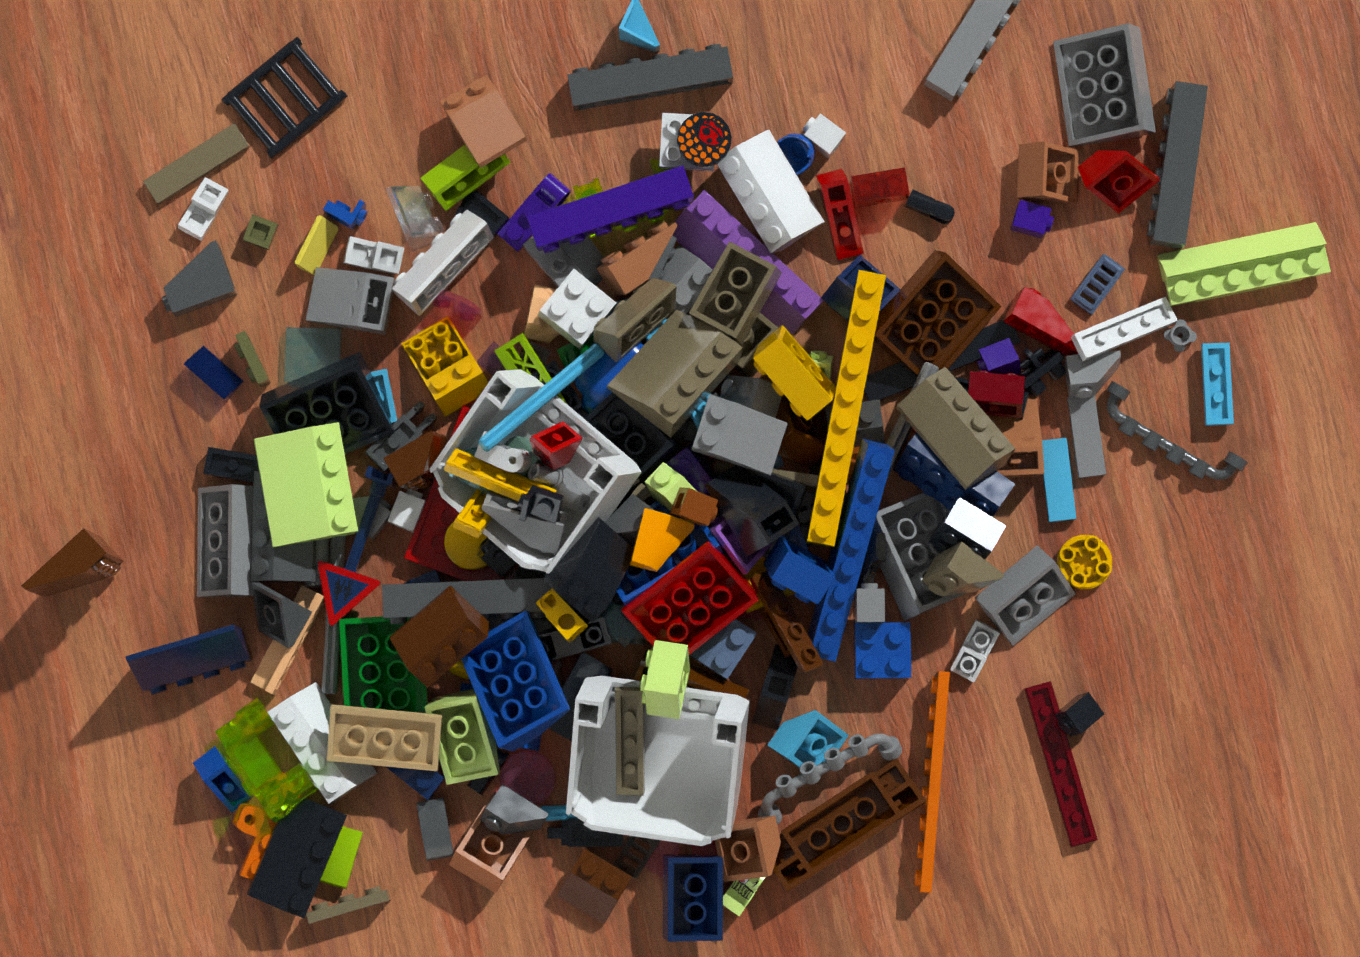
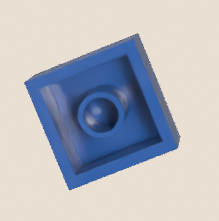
(798, 570)
(882, 650)

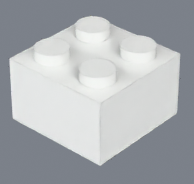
(576, 308)

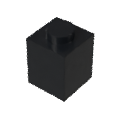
(1078, 714)

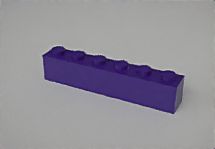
(611, 208)

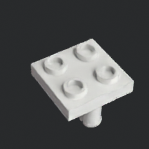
(669, 151)

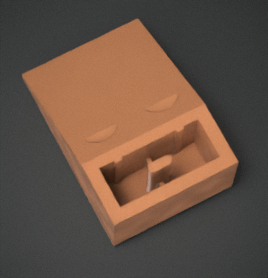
(635, 263)
(1026, 438)

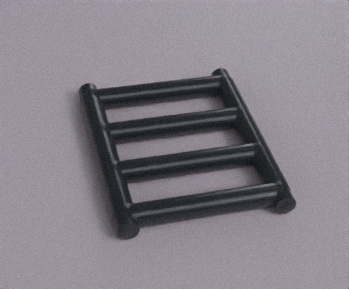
(294, 130)

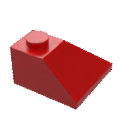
(1116, 178)

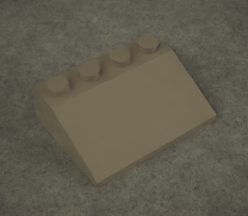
(676, 371)

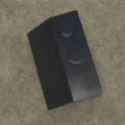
(585, 667)

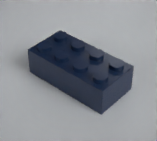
(929, 474)

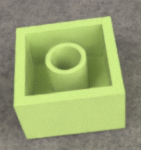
(665, 679)

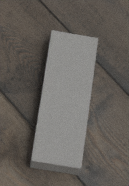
(1086, 436)

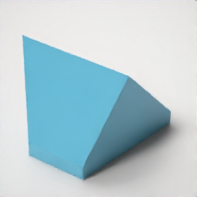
(636, 28)

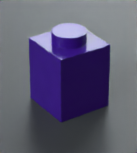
(1032, 219)
(999, 358)

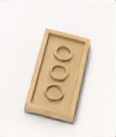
(384, 737)

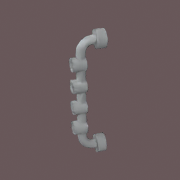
(834, 760)

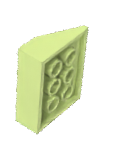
(306, 485)

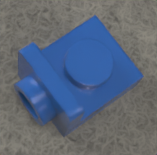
(340, 213)

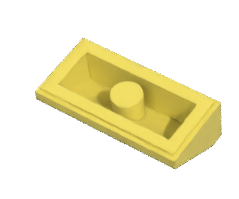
(316, 245)

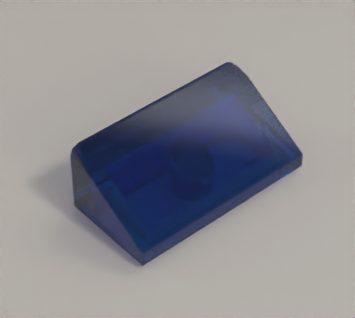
(214, 373)

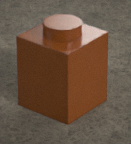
(694, 507)

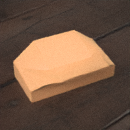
(535, 327)

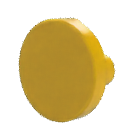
(463, 549)
(1085, 561)

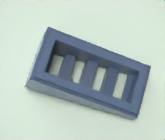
(1110, 264)

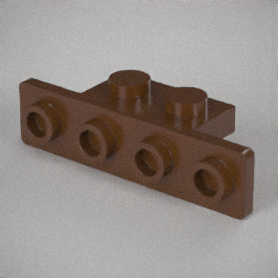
(785, 624)

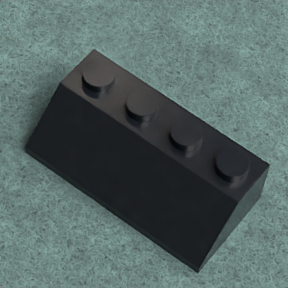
(297, 857)

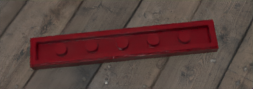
(1060, 765)

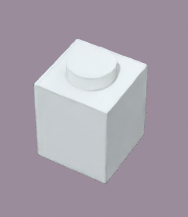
(824, 135)
(407, 510)

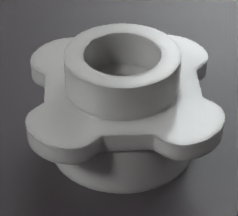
(1172, 335)

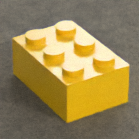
(793, 373)

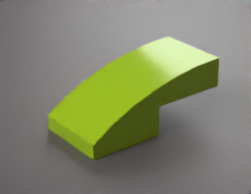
(342, 858)

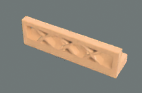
(279, 657)

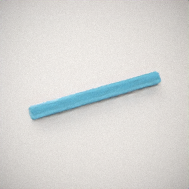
(541, 397)

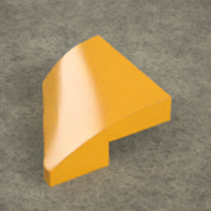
(658, 539)

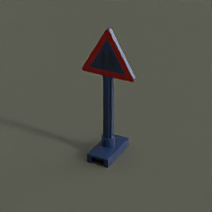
(344, 586)

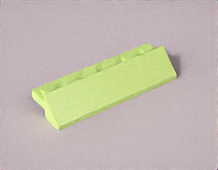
(1244, 264)

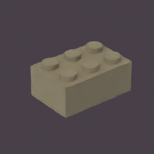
(735, 292)

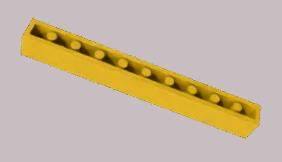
(846, 409)

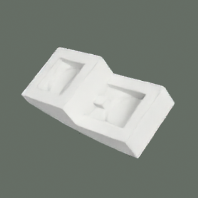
(203, 209)
(373, 255)

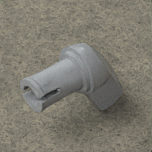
(563, 483)

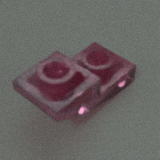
(462, 307)

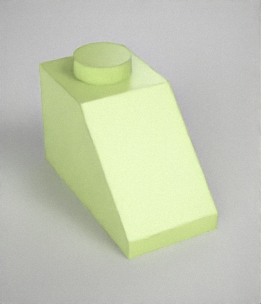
(665, 484)

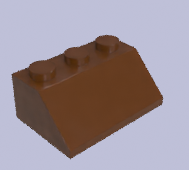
(412, 462)
(439, 636)

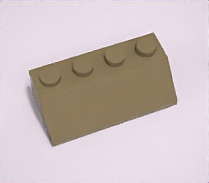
(956, 428)

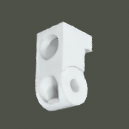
(505, 457)

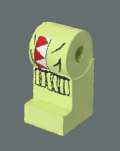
(740, 894)

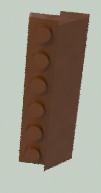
(845, 823)

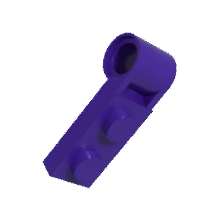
(545, 196)

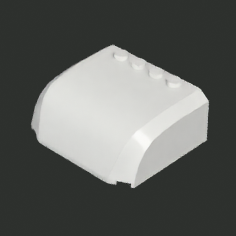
(596, 467)
(689, 766)

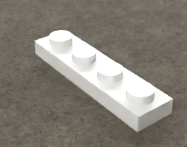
(1124, 328)

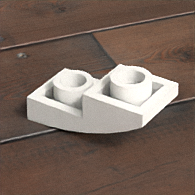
(975, 650)

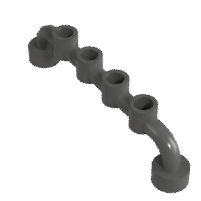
(1174, 452)

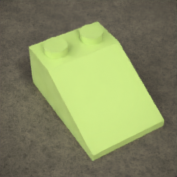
(466, 740)

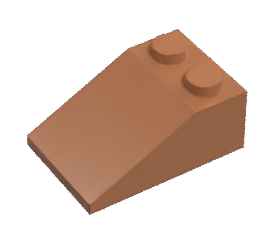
(483, 121)
(488, 854)

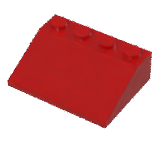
(692, 600)

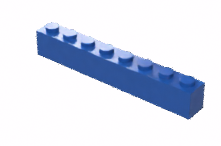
(850, 546)

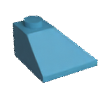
(807, 738)

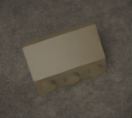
(635, 318)

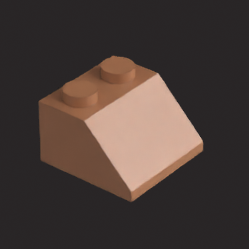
(1047, 173)
(750, 849)

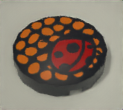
(704, 139)

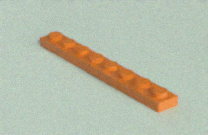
(932, 769)

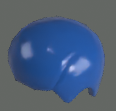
(798, 151)

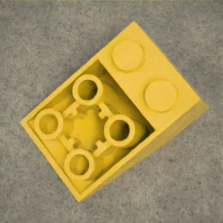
(446, 366)

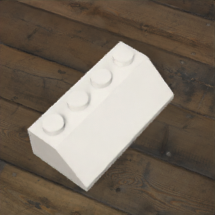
(770, 191)
(443, 261)
(305, 726)

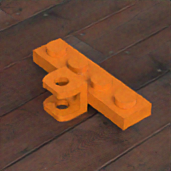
(260, 827)

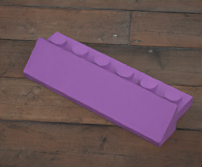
(706, 231)

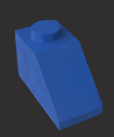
(221, 779)

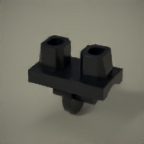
(1037, 365)

